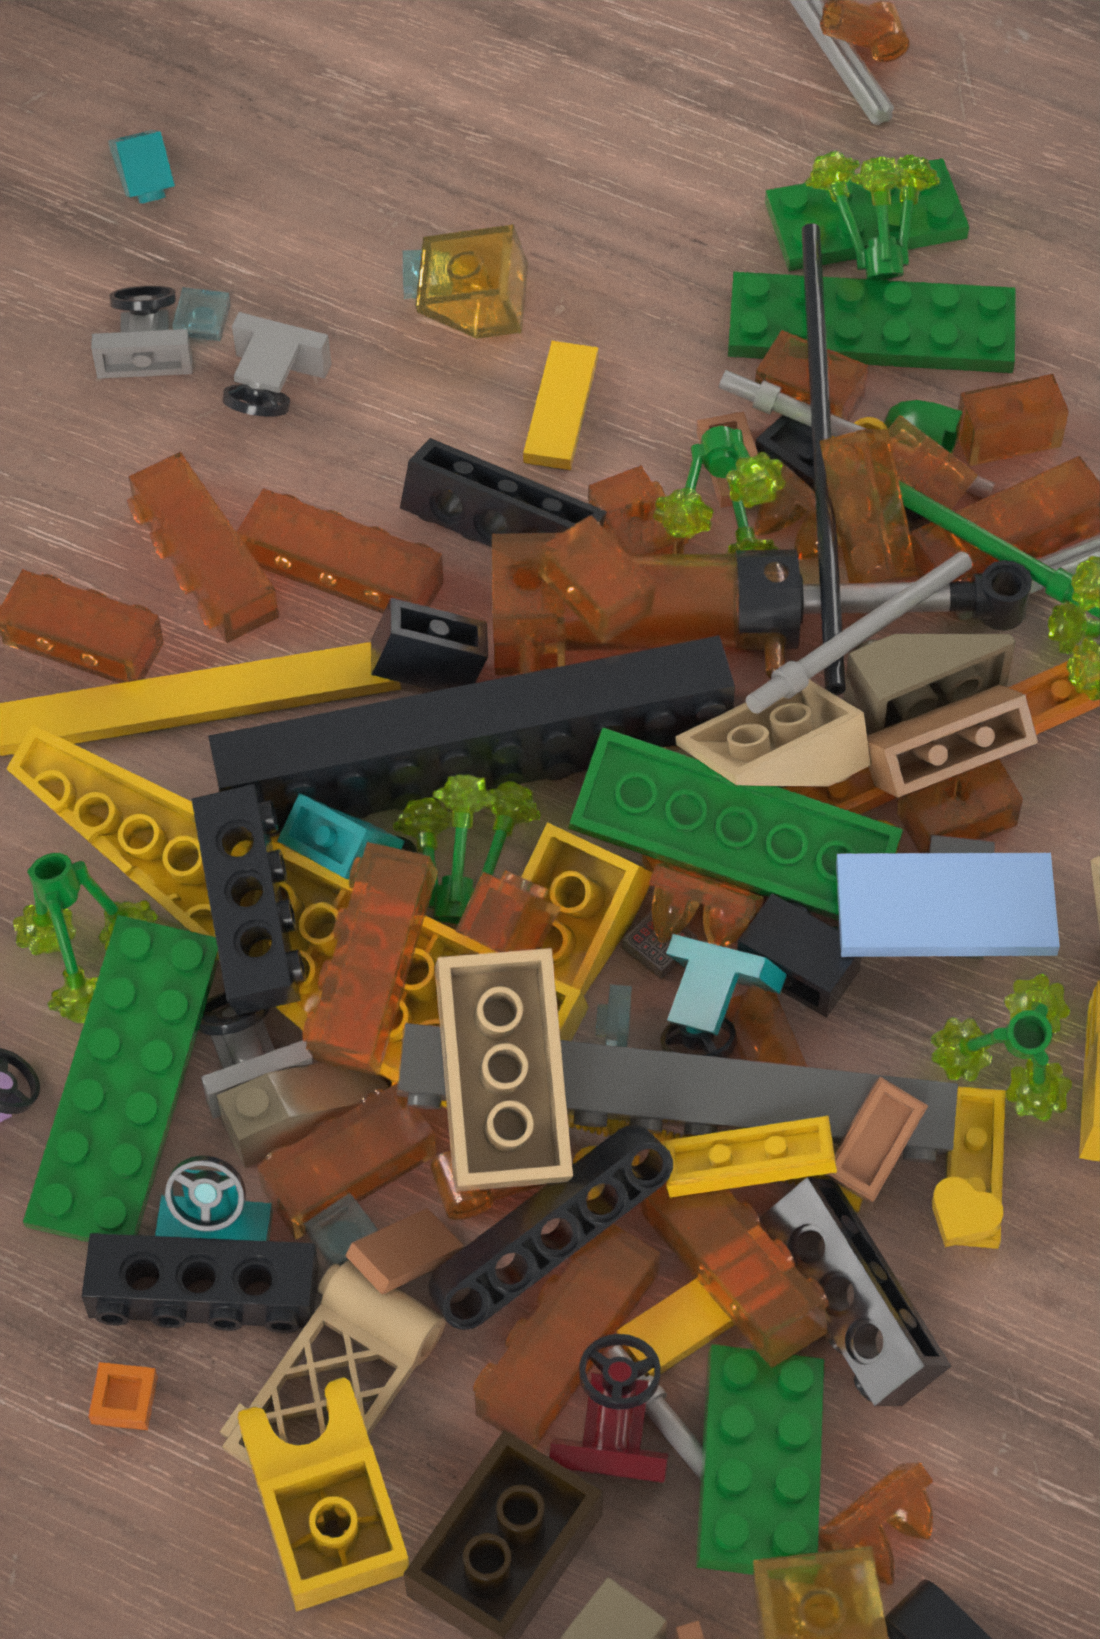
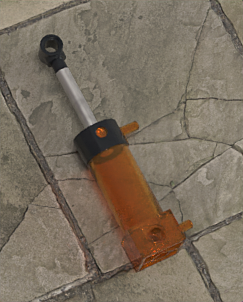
(743, 596)

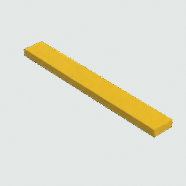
(195, 696)

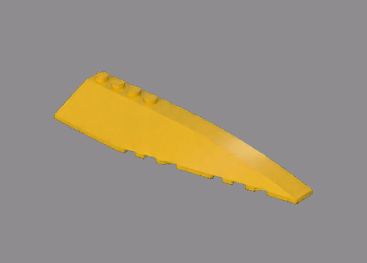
(157, 846)

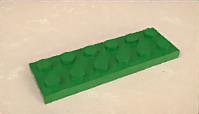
(881, 321)
(723, 830)
(123, 1081)

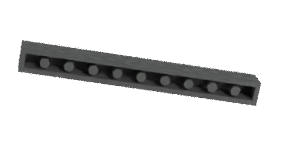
(696, 1091)

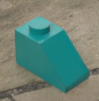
(142, 165)

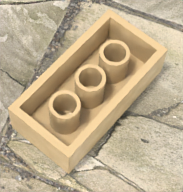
(503, 1070)

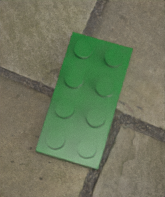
(934, 219)
(759, 1459)

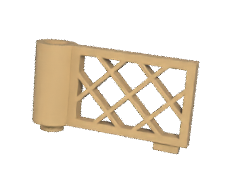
(385, 1325)

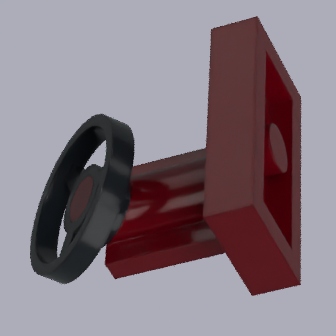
(615, 1415)

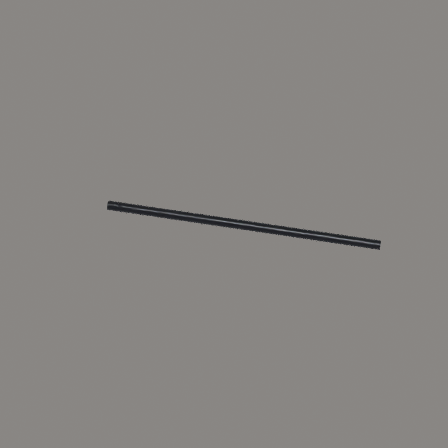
(821, 429)

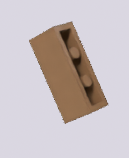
(950, 740)

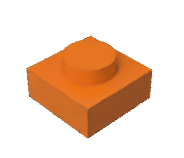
(123, 1396)

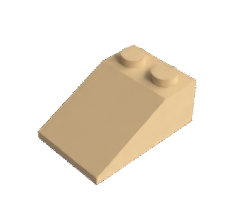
(790, 743)

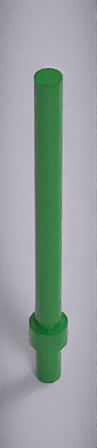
(1055, 581)

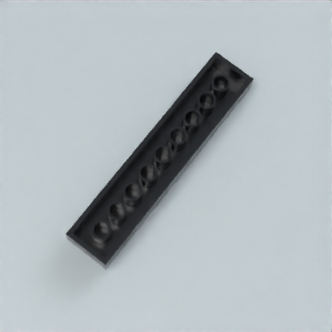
(492, 729)

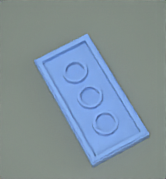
(946, 904)

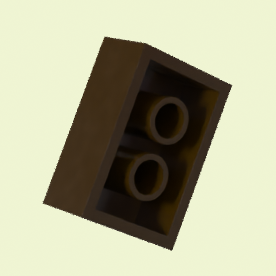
(504, 1542)

